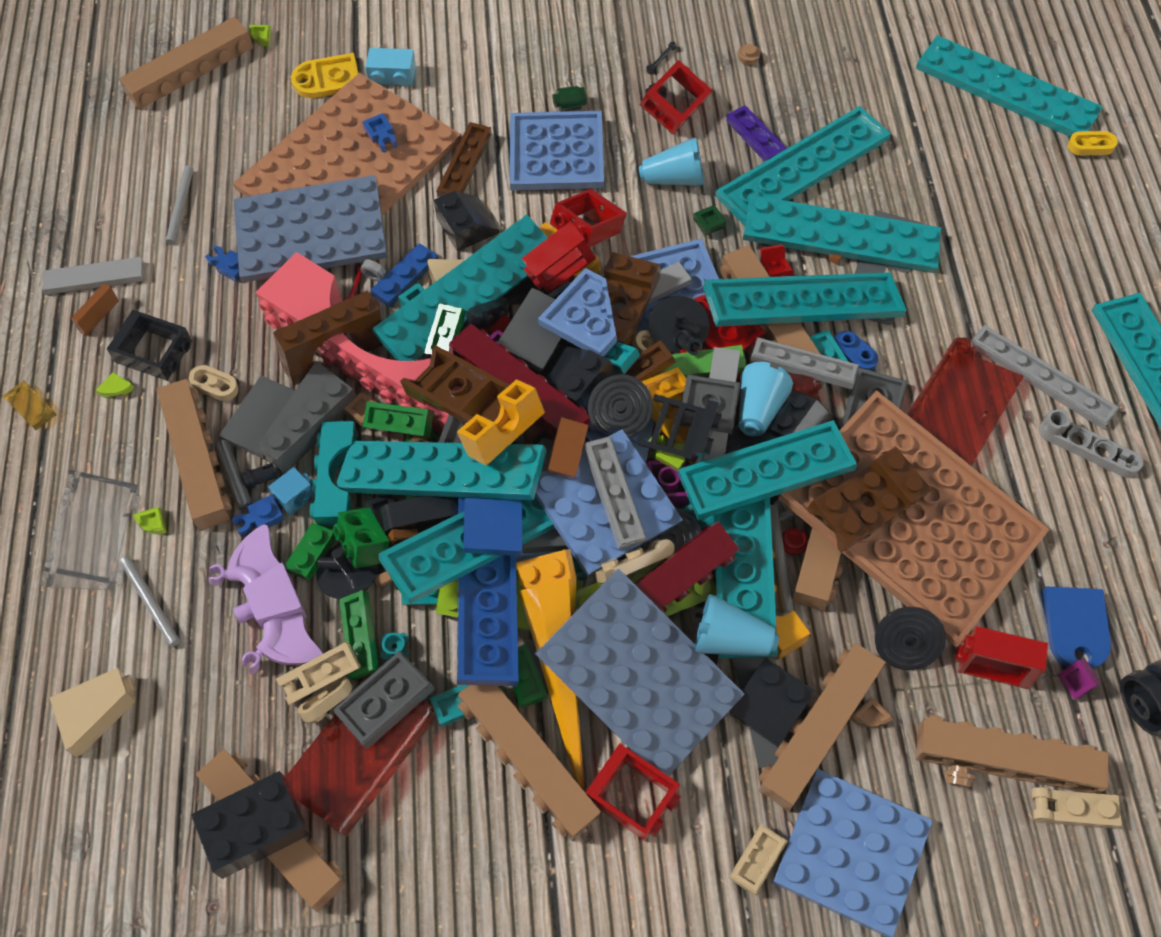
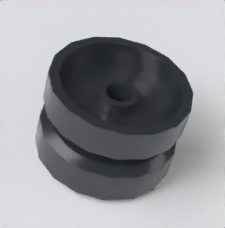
(1143, 697)

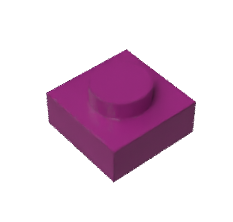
(1079, 678)

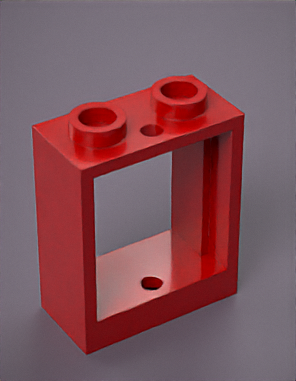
(671, 117)
(589, 203)
(558, 258)
(1002, 657)
(609, 772)

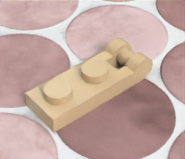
(636, 559)
(319, 672)
(1077, 808)

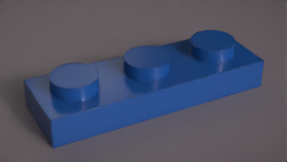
(403, 275)

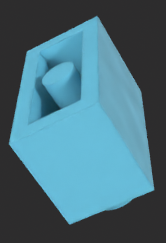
(391, 66)

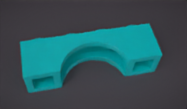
(333, 444)

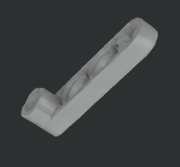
(1058, 422)

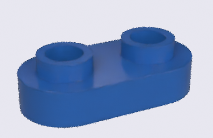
(856, 349)

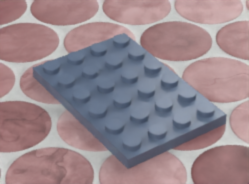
(322, 222)
(639, 673)

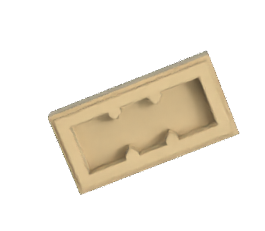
(758, 859)

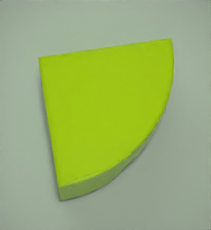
(261, 34)
(114, 386)
(672, 461)
(151, 521)

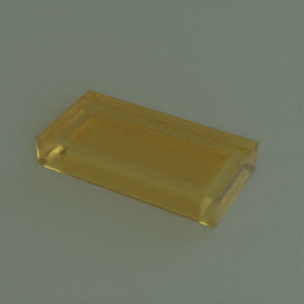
(29, 405)

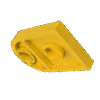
(324, 75)

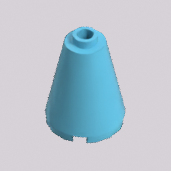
(674, 166)
(761, 396)
(733, 631)

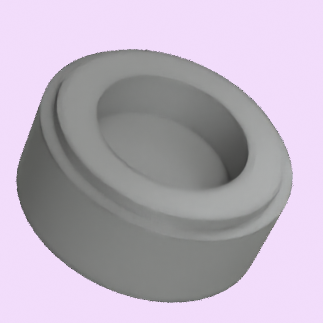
(373, 270)

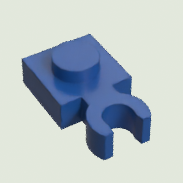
(380, 131)
(225, 263)
(261, 513)

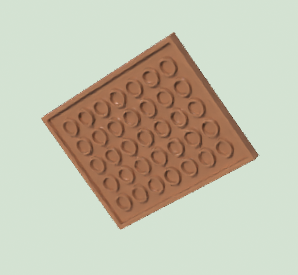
(337, 148)
(951, 546)

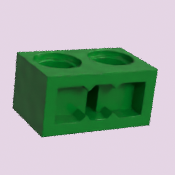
(360, 536)

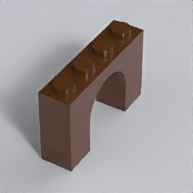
(301, 339)

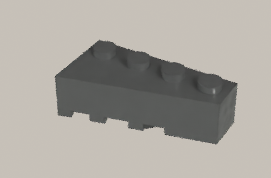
(294, 432)

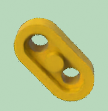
(1092, 143)

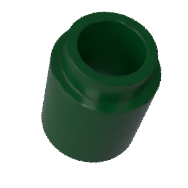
(569, 98)

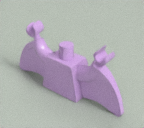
(270, 601)

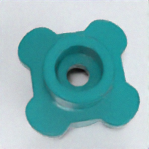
(391, 639)

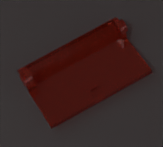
(960, 395)
(343, 778)

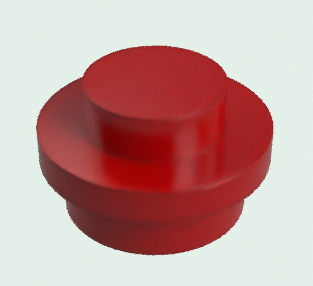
(794, 541)

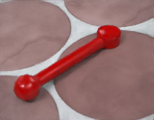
(356, 283)

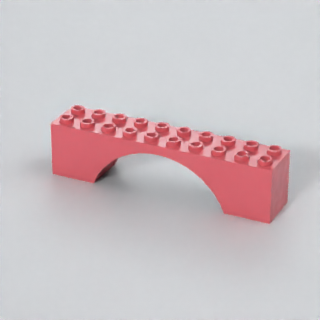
(305, 289)

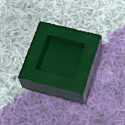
(709, 220)

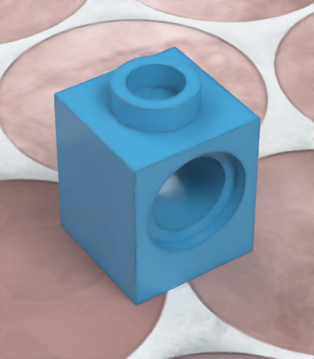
(292, 490)

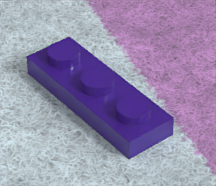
(755, 133)

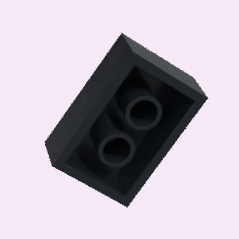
(250, 825)

